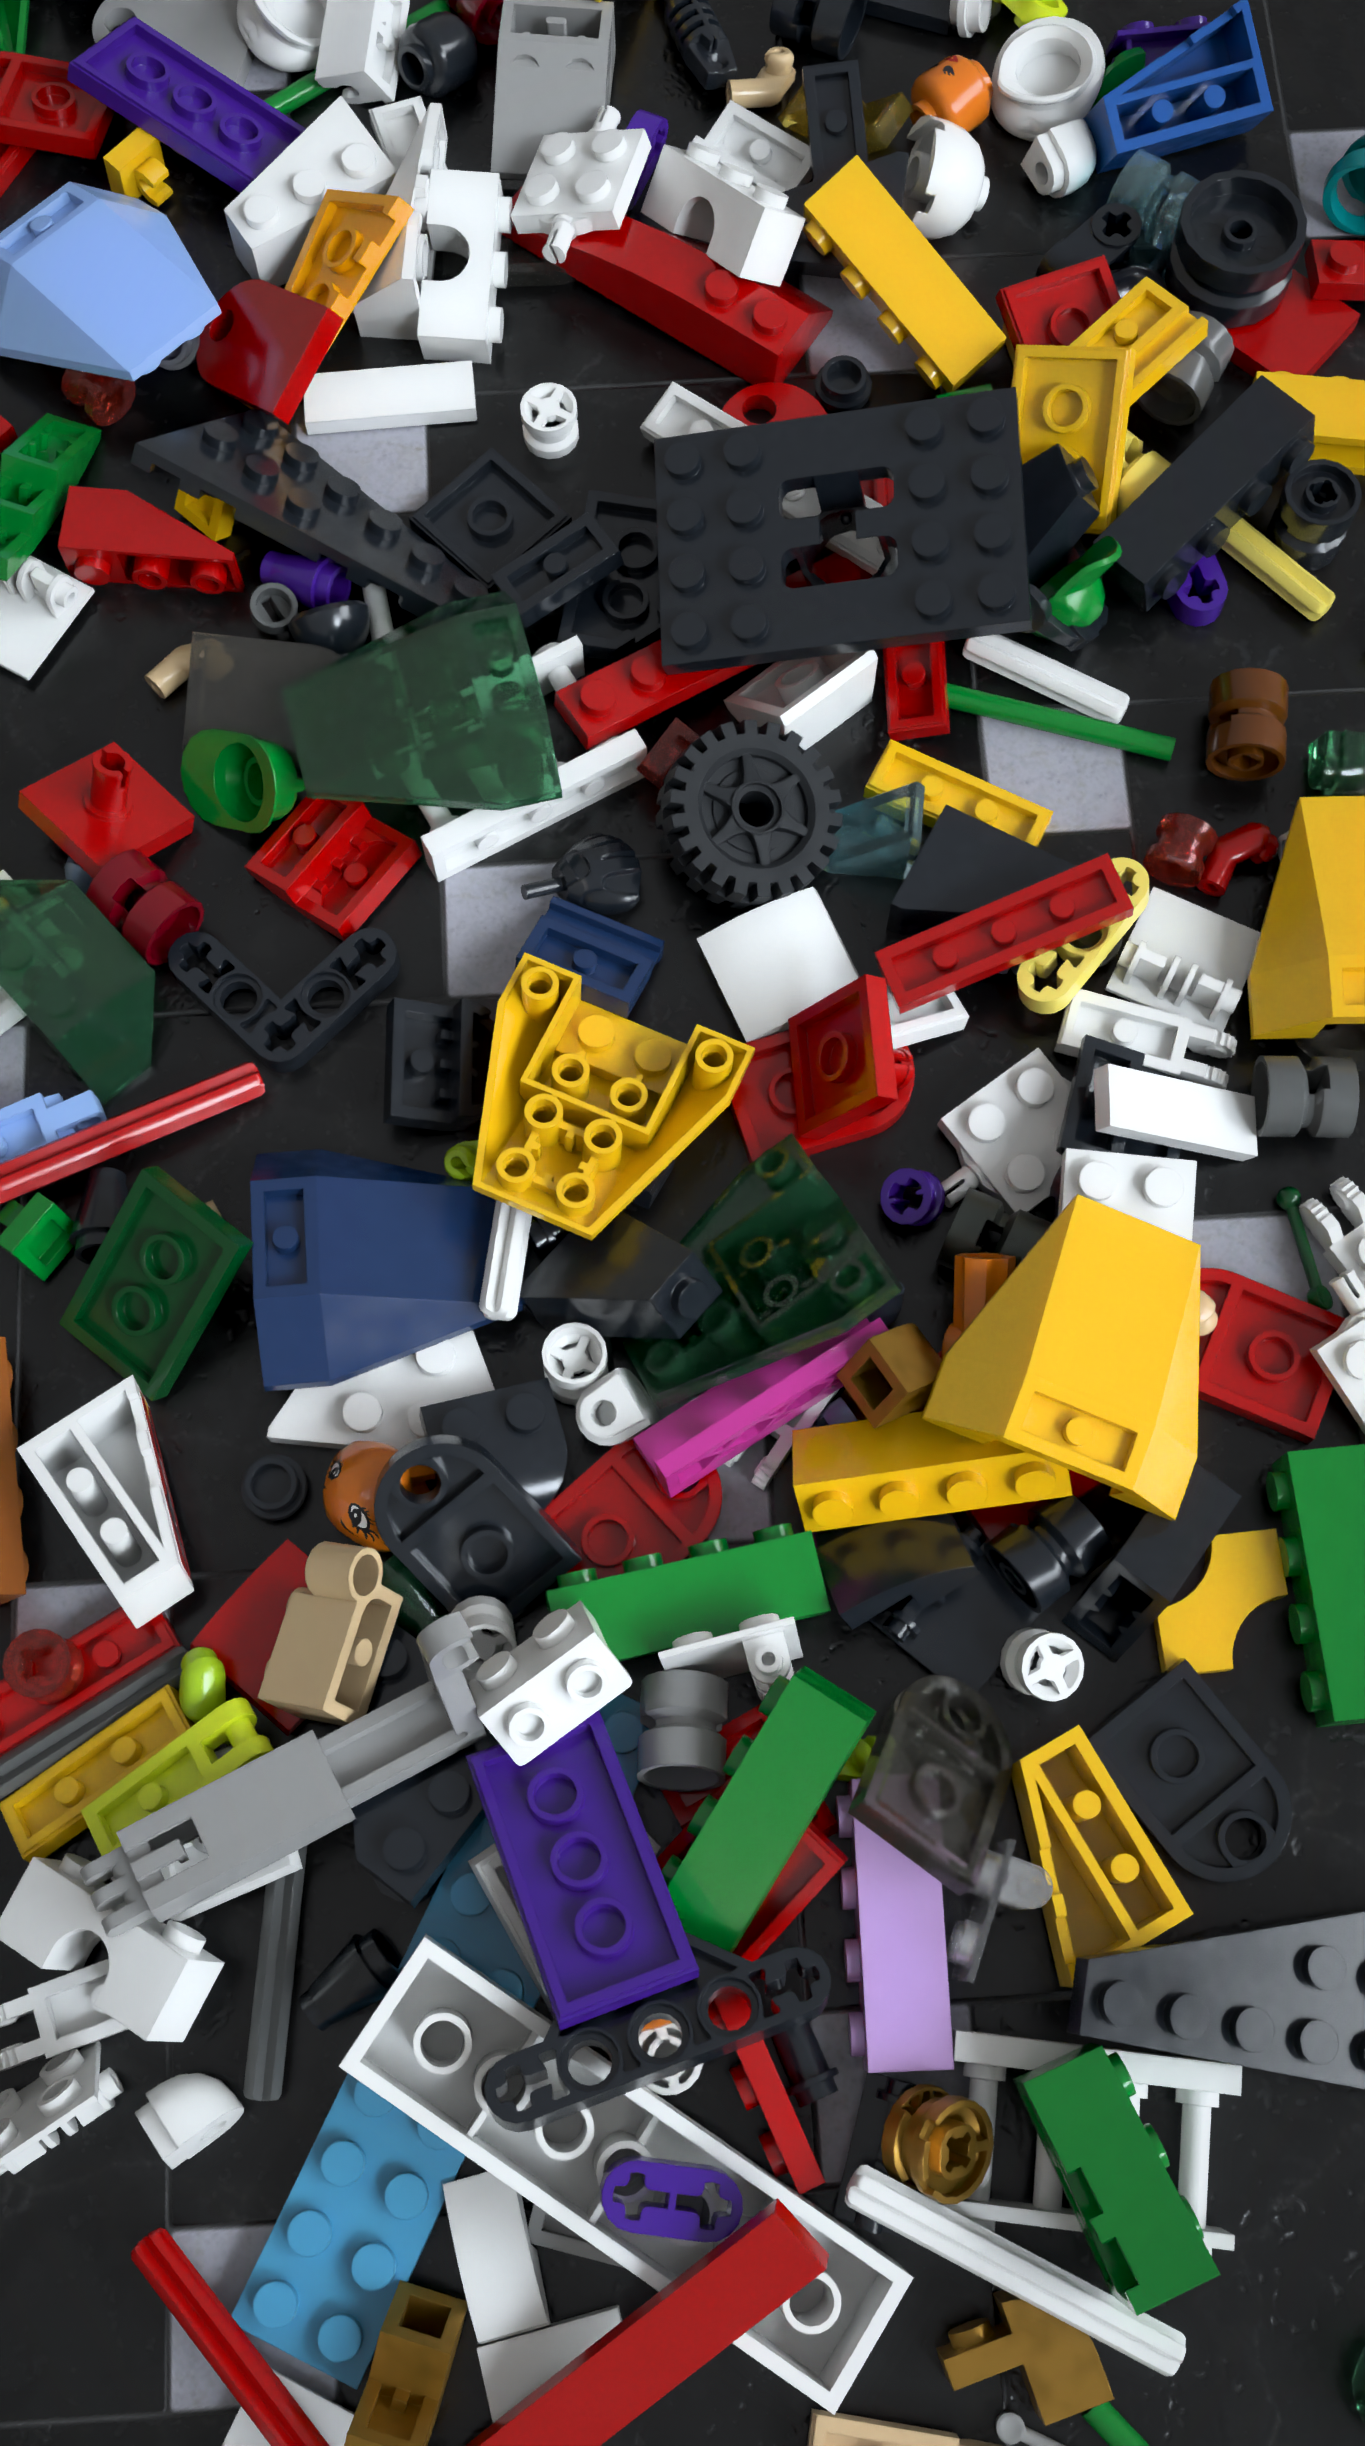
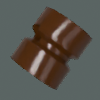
(1247, 724)

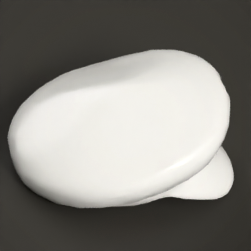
(283, 31)
(1046, 76)

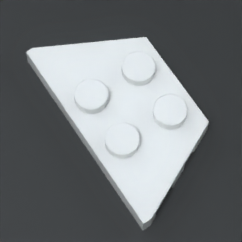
(385, 1400)

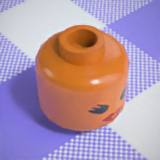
(953, 91)

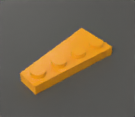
(346, 248)

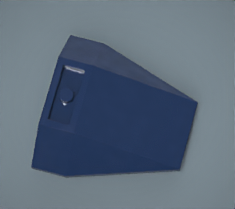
(360, 1263)

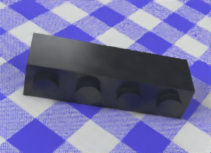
(1208, 491)

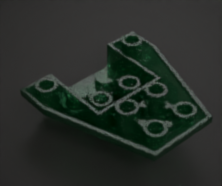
(430, 715)
(788, 1271)

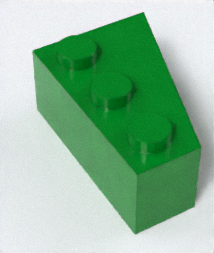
(1116, 2178)

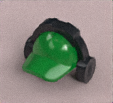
(1071, 602)

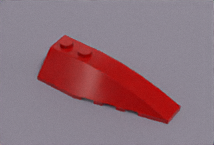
(676, 287)

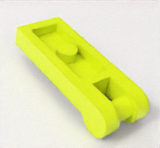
(177, 1771)

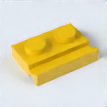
(1152, 325)

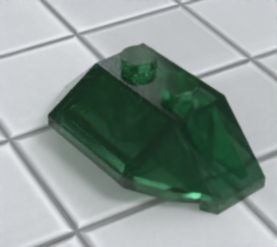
(77, 982)

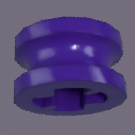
(893, 1202)

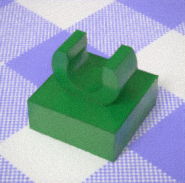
(36, 1234)

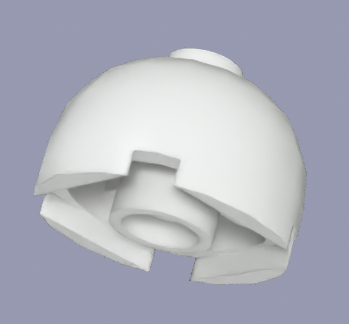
(943, 177)

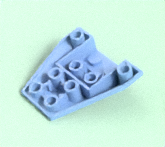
(98, 285)

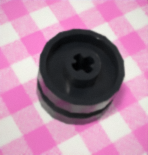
(1236, 246)

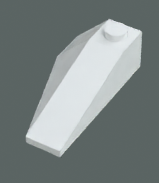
(393, 296)

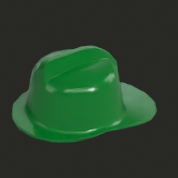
(239, 779)

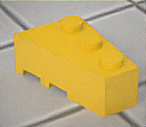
(1101, 1864)

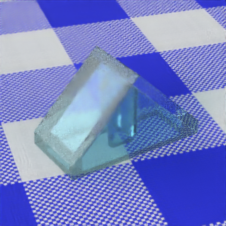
(880, 834)

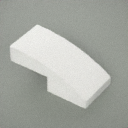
(495, 2257)

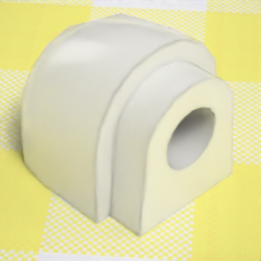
(1061, 159)
(615, 1409)
(188, 2115)

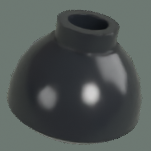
(334, 626)

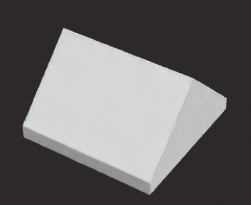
(808, 694)

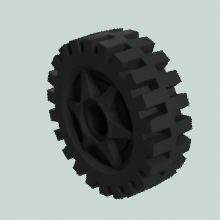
(782, 787)

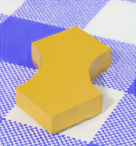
(1236, 1578)

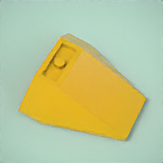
(1313, 931)
(590, 1102)
(1088, 1357)

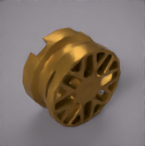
(937, 2144)

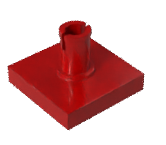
(105, 808)
(845, 1058)

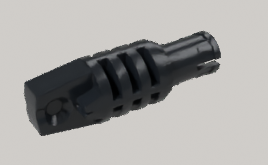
(700, 41)

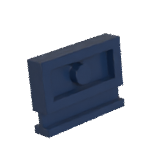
(606, 953)

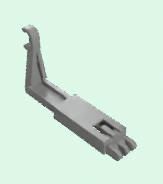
(290, 1792)

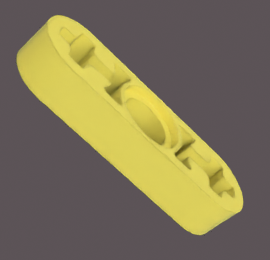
(1086, 960)

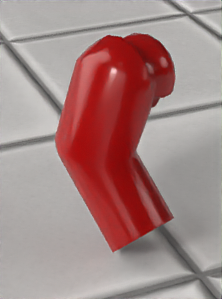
(1248, 841)

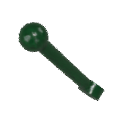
(1289, 1199)

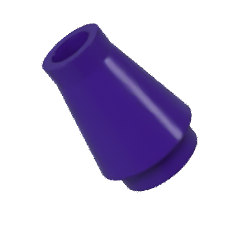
(310, 581)

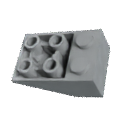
(549, 75)

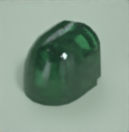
(1338, 763)

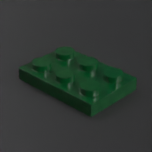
(155, 1282)

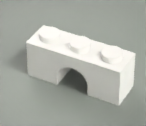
(745, 224)
(461, 314)
(154, 1971)

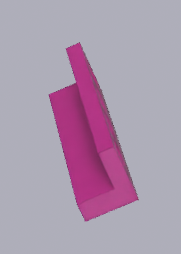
(746, 1410)

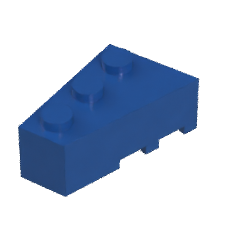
(1188, 97)

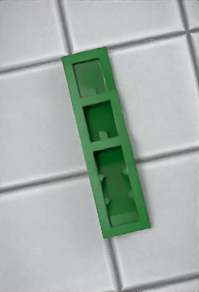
(37, 481)

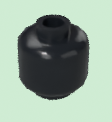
(437, 54)

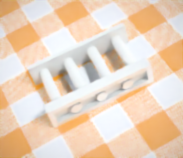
(607, 768)
(1196, 2087)

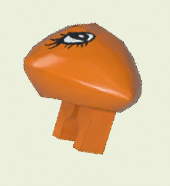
(351, 1489)

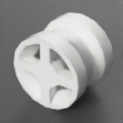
(541, 408)
(1057, 1669)

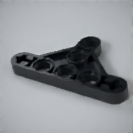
(685, 2007)

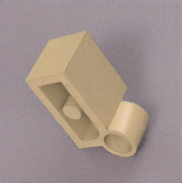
(332, 1637)

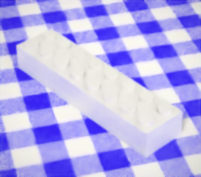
(431, 2059)

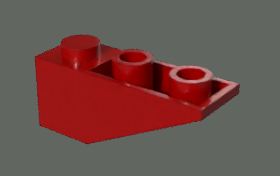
(130, 541)

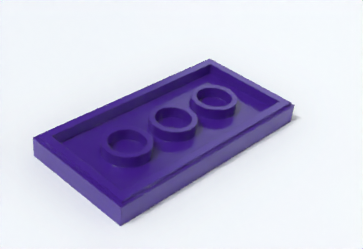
(184, 103)
(583, 1874)

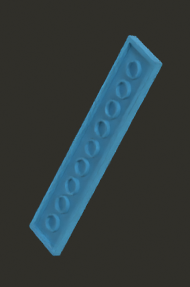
(374, 2170)

